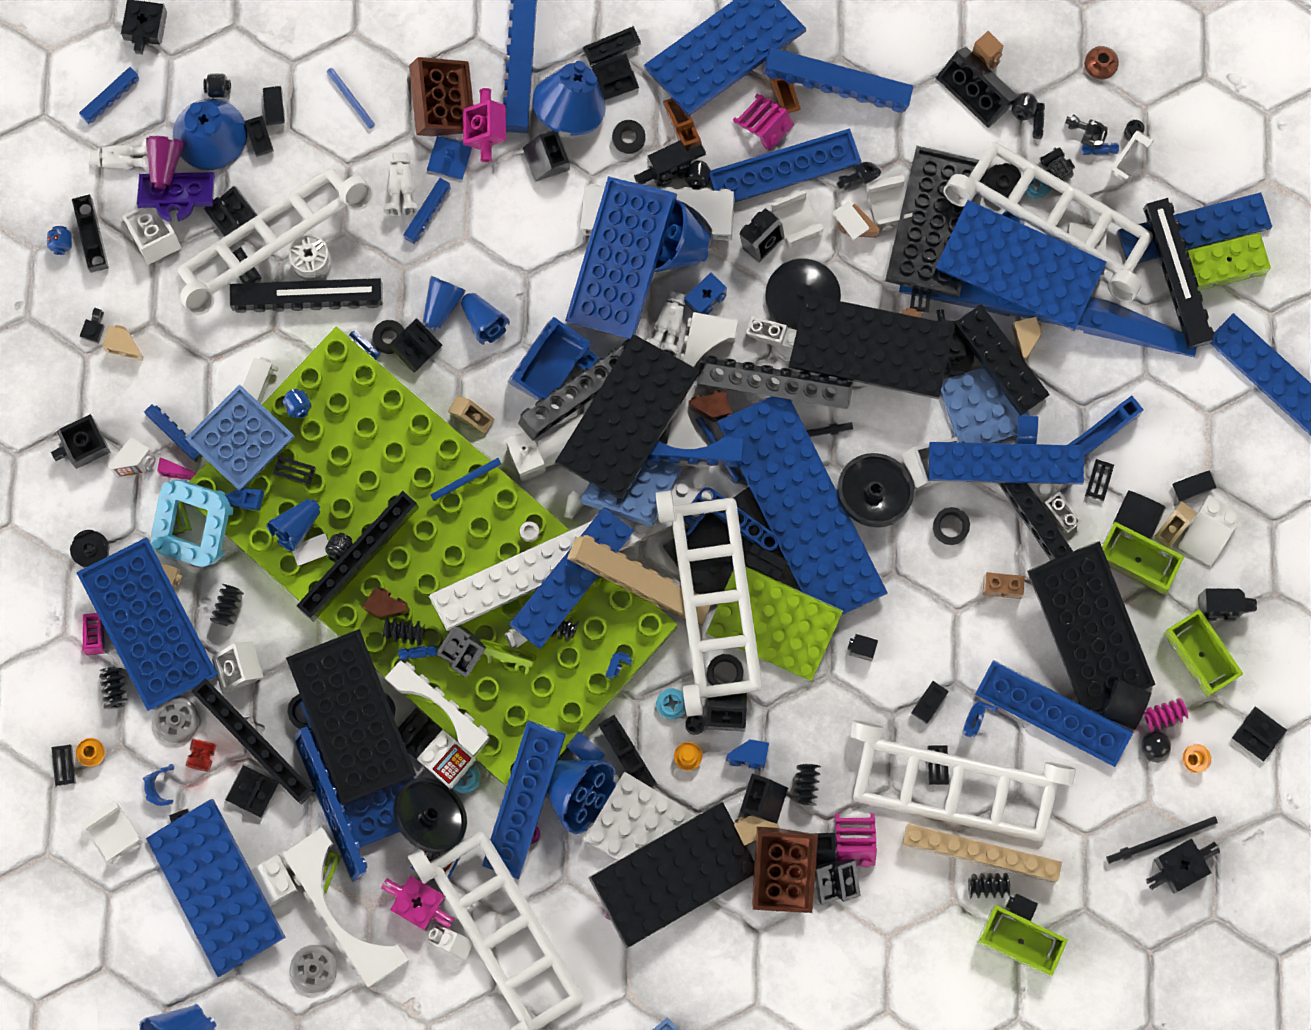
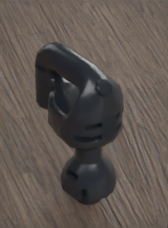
(1091, 129)
(864, 172)

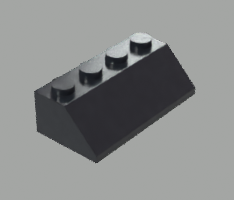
(976, 86)

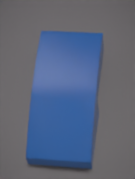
(1027, 430)
(584, 748)

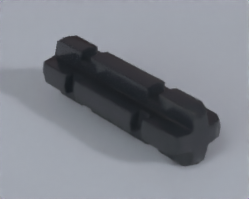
(1038, 122)

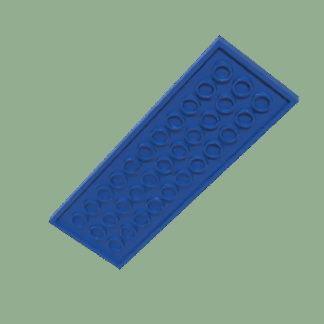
(802, 506)

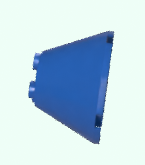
(570, 100)
(211, 133)
(684, 241)
(580, 791)
(182, 1019)

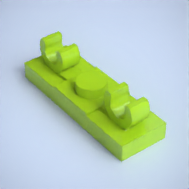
(508, 655)

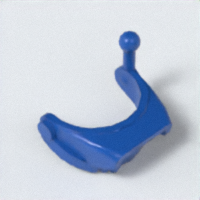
(977, 709)
(152, 795)

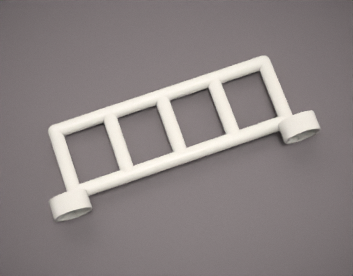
(1123, 284)
(199, 297)
(696, 692)
(1052, 775)
(433, 869)

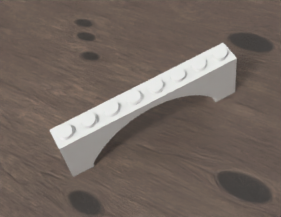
(712, 207)
(704, 337)
(308, 863)

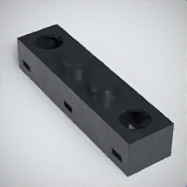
(90, 233)

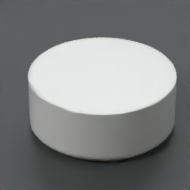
(529, 531)

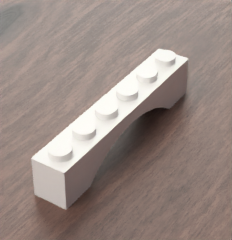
(408, 682)

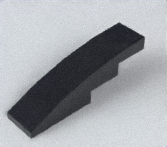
(626, 750)

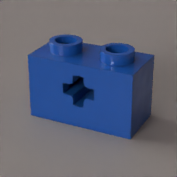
(709, 285)

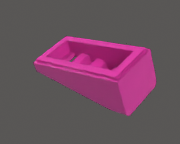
(172, 470)
(93, 646)

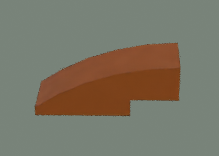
(785, 95)
(682, 125)

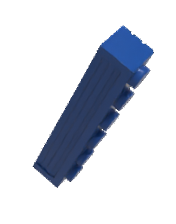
(109, 95)
(426, 211)
(171, 430)

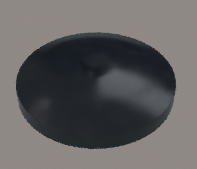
(790, 284)
(875, 490)
(430, 815)

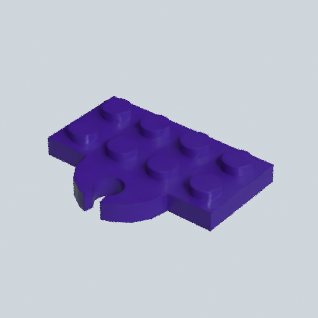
(183, 194)

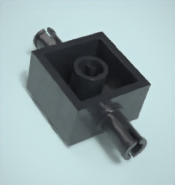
(669, 164)
(1181, 878)

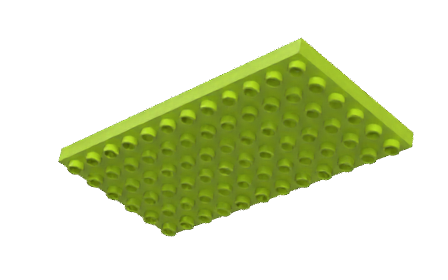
(367, 448)

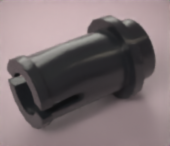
(1051, 156)

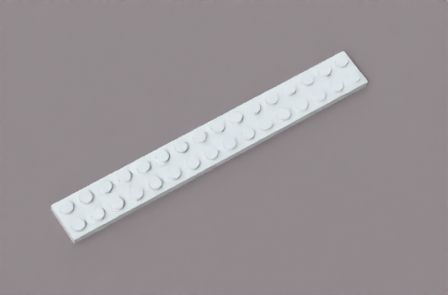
(530, 568)

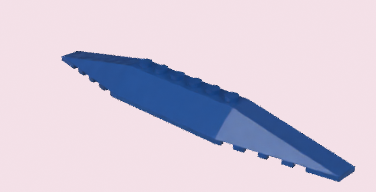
(1099, 319)

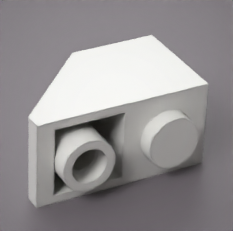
(449, 941)

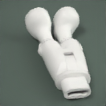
(120, 157)
(400, 182)
(670, 322)

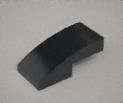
(273, 105)
(1194, 485)

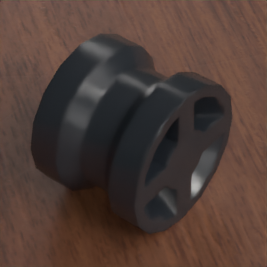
(1134, 125)
(692, 724)

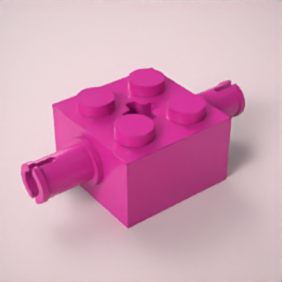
(484, 125)
(413, 891)

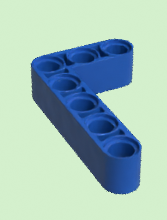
(747, 521)

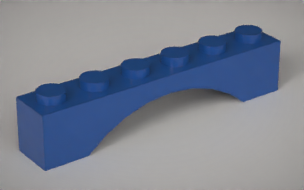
(1109, 425)
(725, 451)

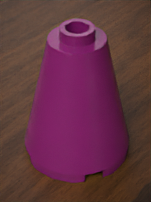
(162, 159)

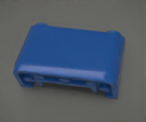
(549, 360)

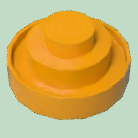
(90, 752)
(688, 756)
(1196, 758)

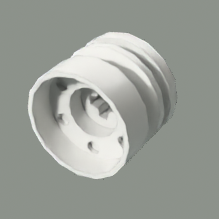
(310, 267)

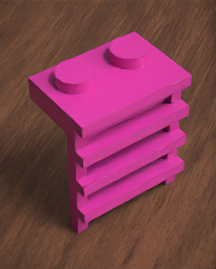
(771, 126)
(860, 849)

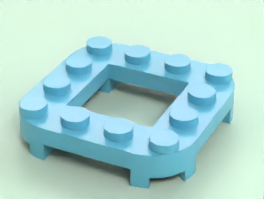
(218, 511)

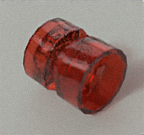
(200, 755)

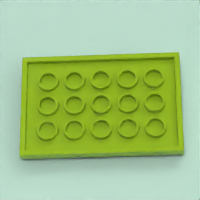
(788, 624)

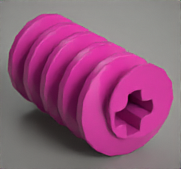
(1165, 713)

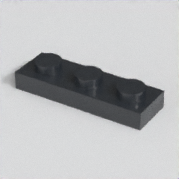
(611, 45)

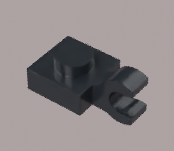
(92, 329)

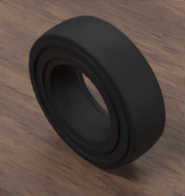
(624, 147)
(380, 329)

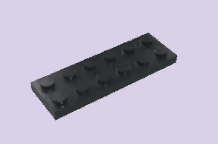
(1001, 360)

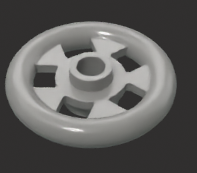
(181, 735)
(299, 960)

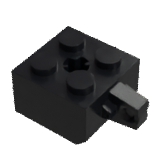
(154, 20)
(761, 235)
(72, 447)
(1225, 603)

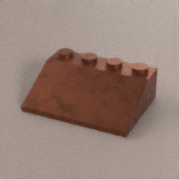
(439, 95)
(784, 870)

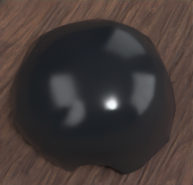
(1156, 746)

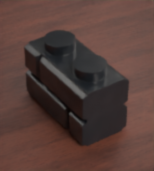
(765, 562)

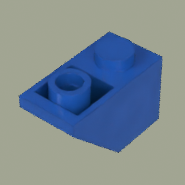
(749, 753)

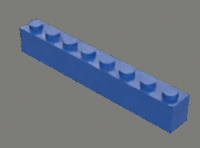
(520, 65)
(837, 79)

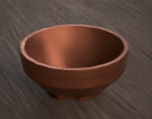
(1097, 69)

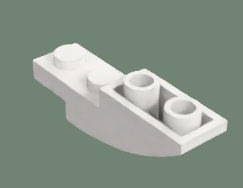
(771, 333)
(1056, 506)

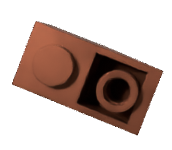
(712, 407)
(383, 605)

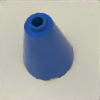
(440, 302)
(484, 318)
(294, 524)

